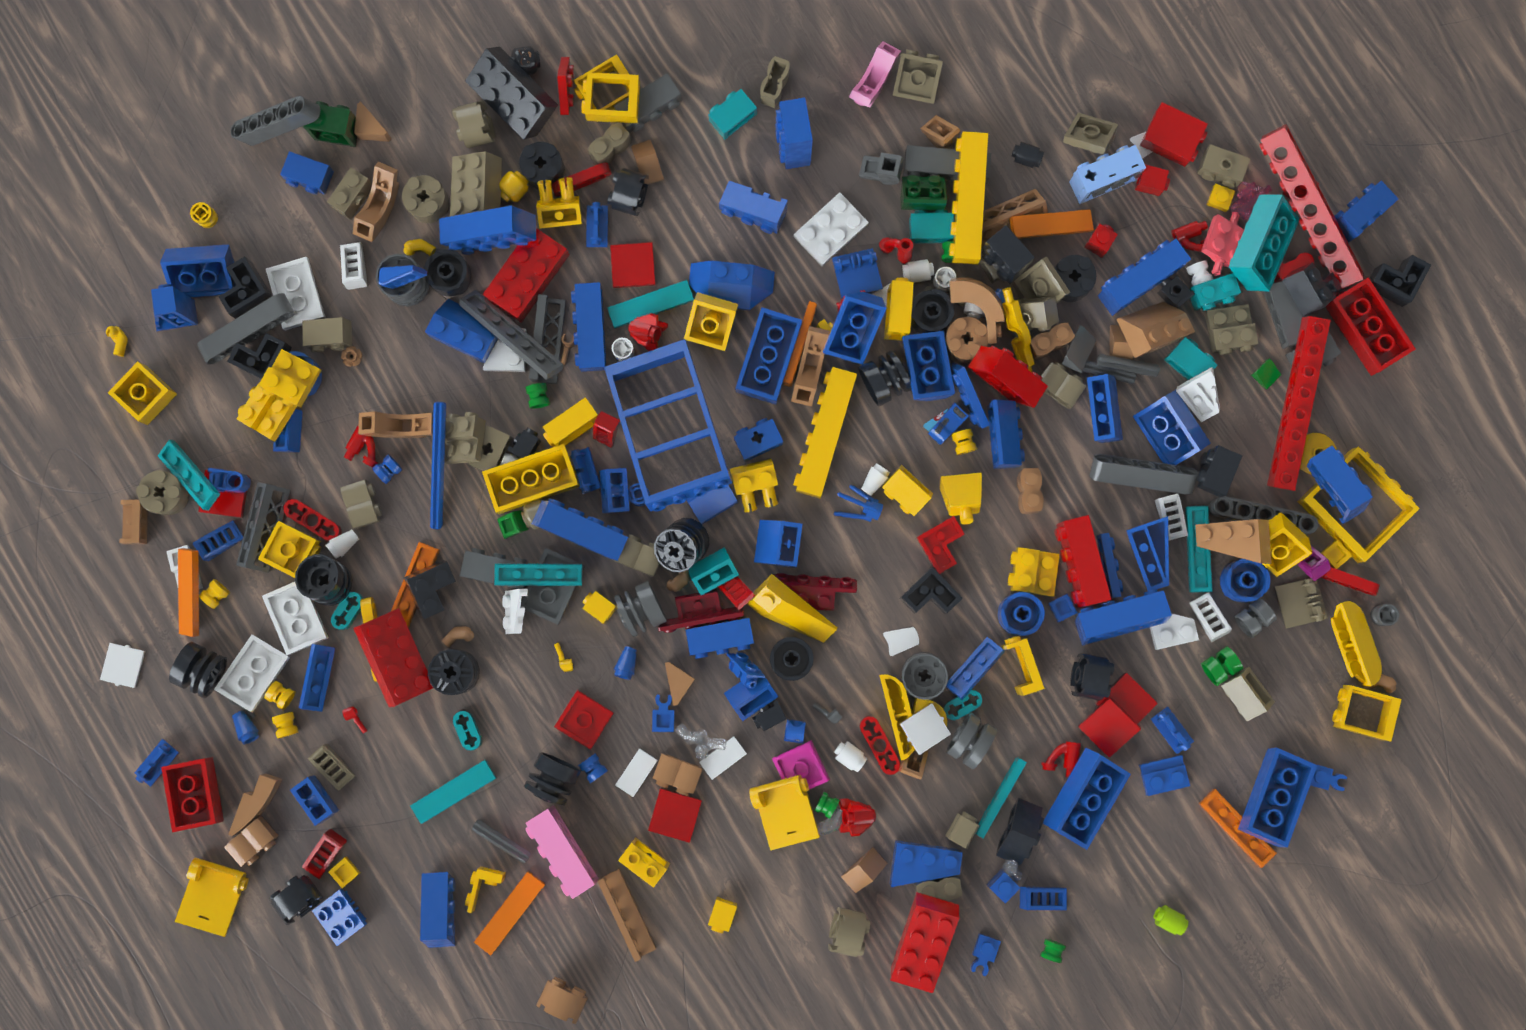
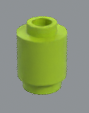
(1170, 920)

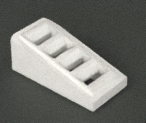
(353, 279)
(1179, 514)
(1204, 620)

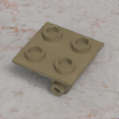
(1301, 602)

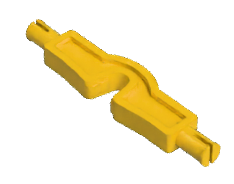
(1015, 323)

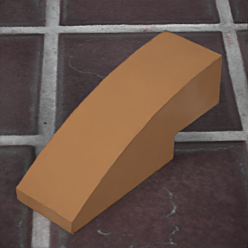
(255, 802)

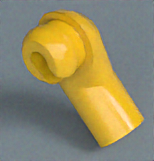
(418, 244)

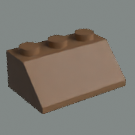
(1154, 328)

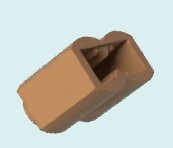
(1053, 340)
(1029, 485)
(677, 774)
(251, 842)

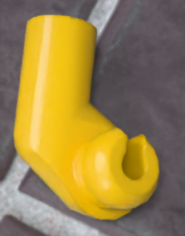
(119, 338)

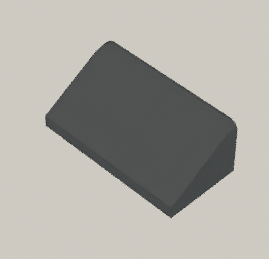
(1079, 350)

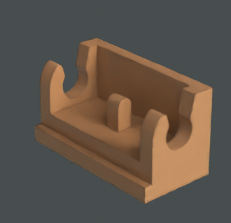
(134, 522)

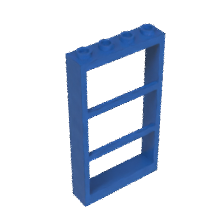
(643, 363)

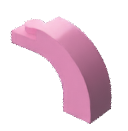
(876, 75)

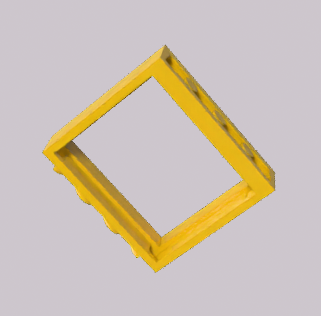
(1389, 486)

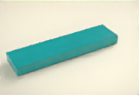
(652, 302)
(189, 475)
(1198, 558)
(538, 574)
(453, 791)
(1000, 796)

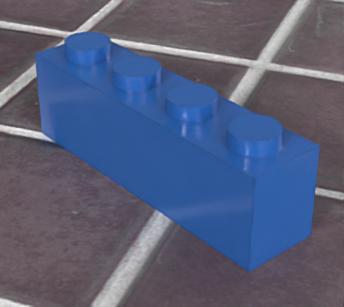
(590, 327)

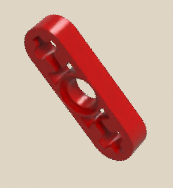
(585, 177)
(302, 507)
(1351, 581)
(882, 762)

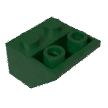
(923, 193)

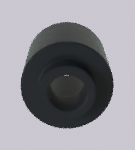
(1027, 155)

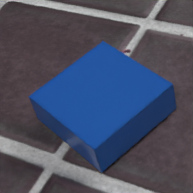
(1062, 608)

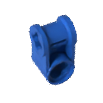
(224, 480)

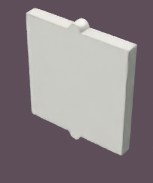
(122, 665)
(925, 729)

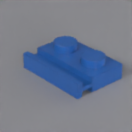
(1164, 775)

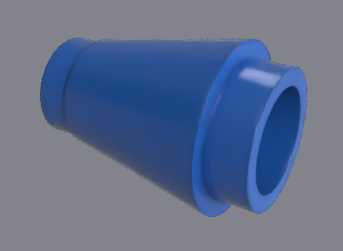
(626, 663)
(245, 728)

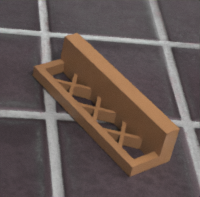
(992, 226)
(626, 914)

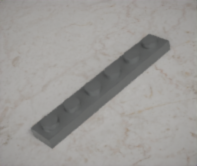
(511, 334)

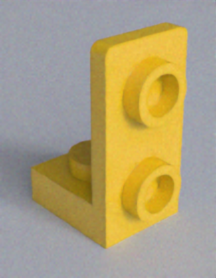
(491, 877)

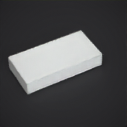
(722, 759)
(636, 772)

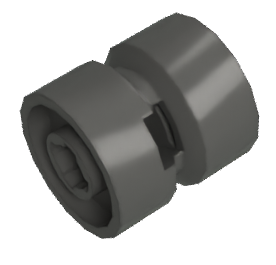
(1255, 618)

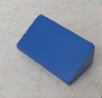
(290, 437)

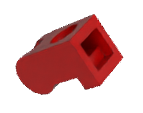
(1299, 261)

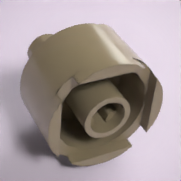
(474, 124)
(419, 188)
(151, 490)
(848, 932)

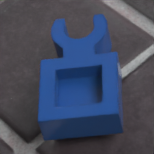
(663, 718)
(1323, 778)
(986, 950)

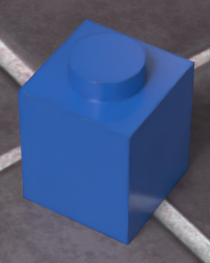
(1003, 886)

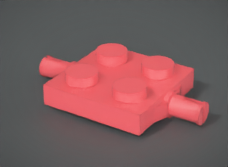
(1222, 240)

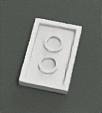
(831, 229)
(299, 286)
(294, 618)
(252, 673)

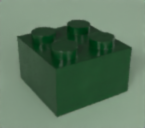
(333, 125)

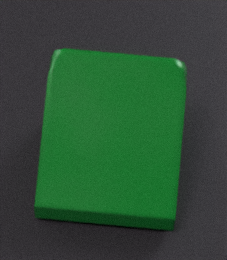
(1266, 374)
(512, 524)

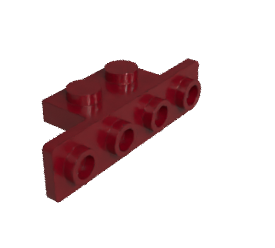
(818, 591)
(699, 609)

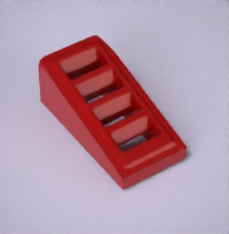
(605, 429)
(734, 591)
(331, 841)

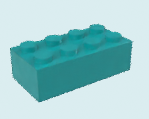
(1264, 242)

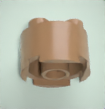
(961, 328)
(561, 1000)

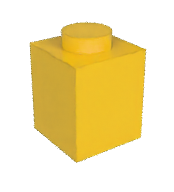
(599, 606)
(722, 915)

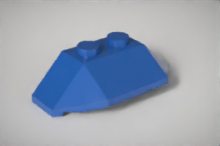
(732, 282)

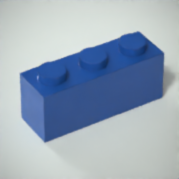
(1104, 408)
(720, 638)

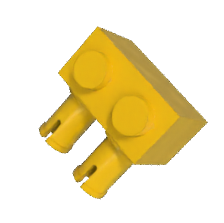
(558, 211)
(755, 477)

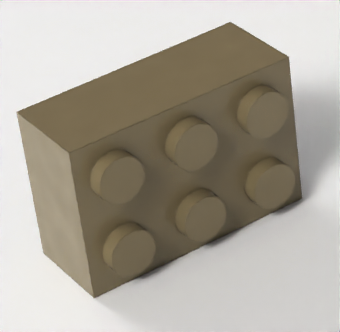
(475, 183)

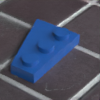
(968, 395)

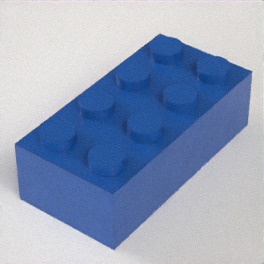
(793, 133)
(488, 229)
(1143, 277)
(768, 356)
(582, 531)
(1122, 617)
(1277, 797)
(1086, 798)

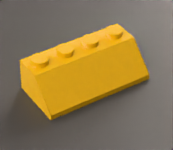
(531, 479)

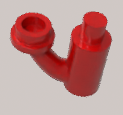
(1190, 231)
(904, 246)
(356, 444)
(1071, 757)

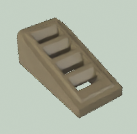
(314, 759)

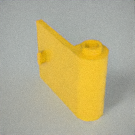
(785, 811)
(212, 895)

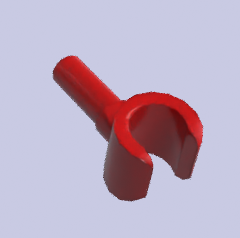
(352, 713)

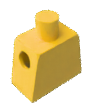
(962, 495)

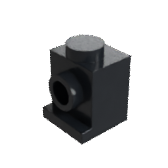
(1172, 298)
(525, 443)
(769, 716)

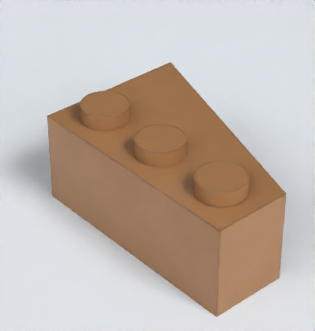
(1237, 538)

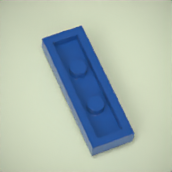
(1110, 564)
(974, 668)
(317, 677)

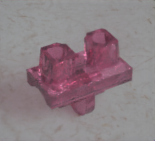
(1248, 197)

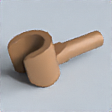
(567, 346)

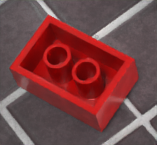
(1008, 375)
(192, 794)

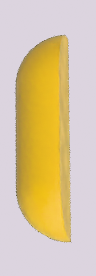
(1356, 643)
(898, 710)

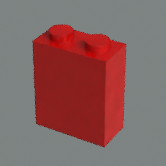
(1174, 134)

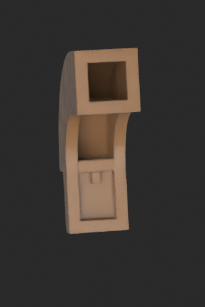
(379, 204)
(983, 296)
(810, 366)
(395, 425)

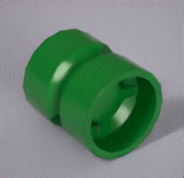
(1221, 666)

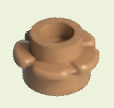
(357, 356)

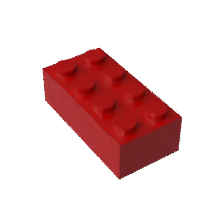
(526, 275)
(1370, 327)
(1083, 561)
(393, 657)
(924, 942)

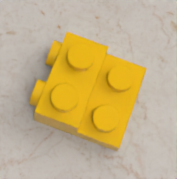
(289, 379)
(265, 413)
(288, 548)
(1033, 571)

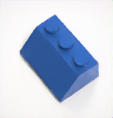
(199, 269)
(855, 327)
(461, 331)
(928, 366)
(1171, 429)
(1005, 434)

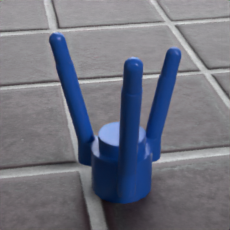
(871, 509)

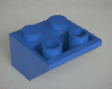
(712, 504)
(778, 543)

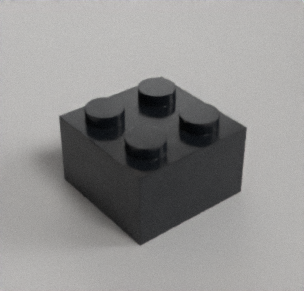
(1007, 255)

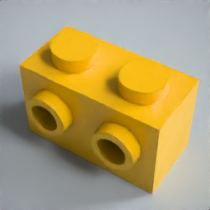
(907, 491)

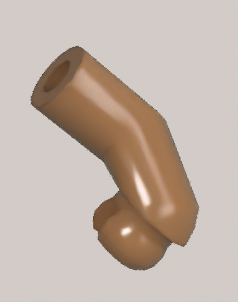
(678, 582)
(458, 632)
(1386, 682)

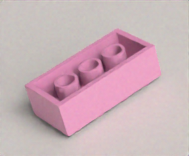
(562, 852)

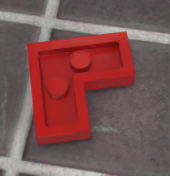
(564, 77)
(935, 543)

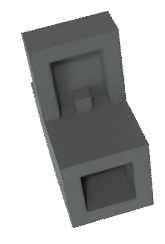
(883, 169)

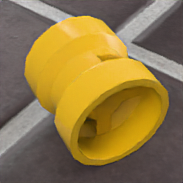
(207, 218)
(965, 446)
(214, 594)
(279, 695)
(285, 725)

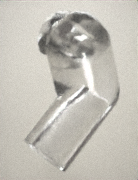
(691, 737)
(708, 744)
(831, 825)
(1010, 868)

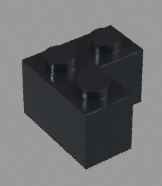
(1401, 284)
(249, 289)
(1310, 289)
(259, 361)
(1218, 470)
(424, 586)
(931, 587)
(1021, 832)

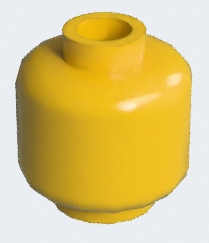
(513, 186)

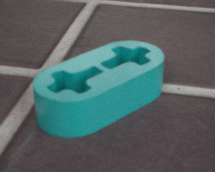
(343, 608)
(965, 708)
(462, 732)

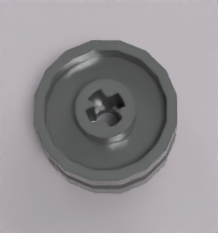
(971, 740)

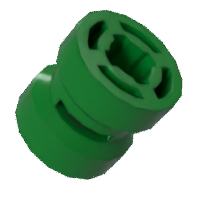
(537, 395)

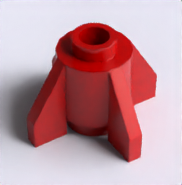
(647, 330)
(856, 817)

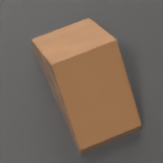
(368, 127)
(940, 132)
(647, 161)
(1118, 344)
(678, 682)
(914, 764)
(864, 870)

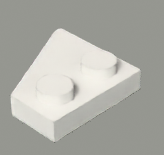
(1201, 395)

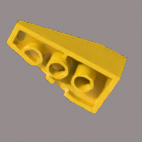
(785, 607)

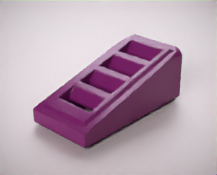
(1317, 567)

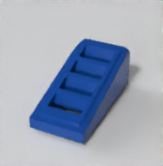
(400, 275)
(199, 544)
(1029, 896)

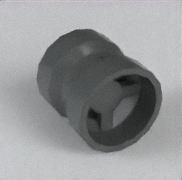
(1388, 612)

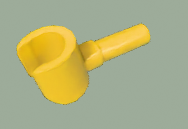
(565, 665)

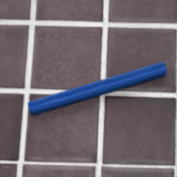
(438, 462)

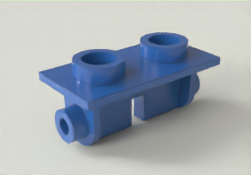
(597, 225)
(585, 470)
(744, 669)
(1172, 730)
(150, 769)

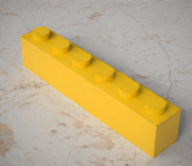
(970, 198)
(826, 432)

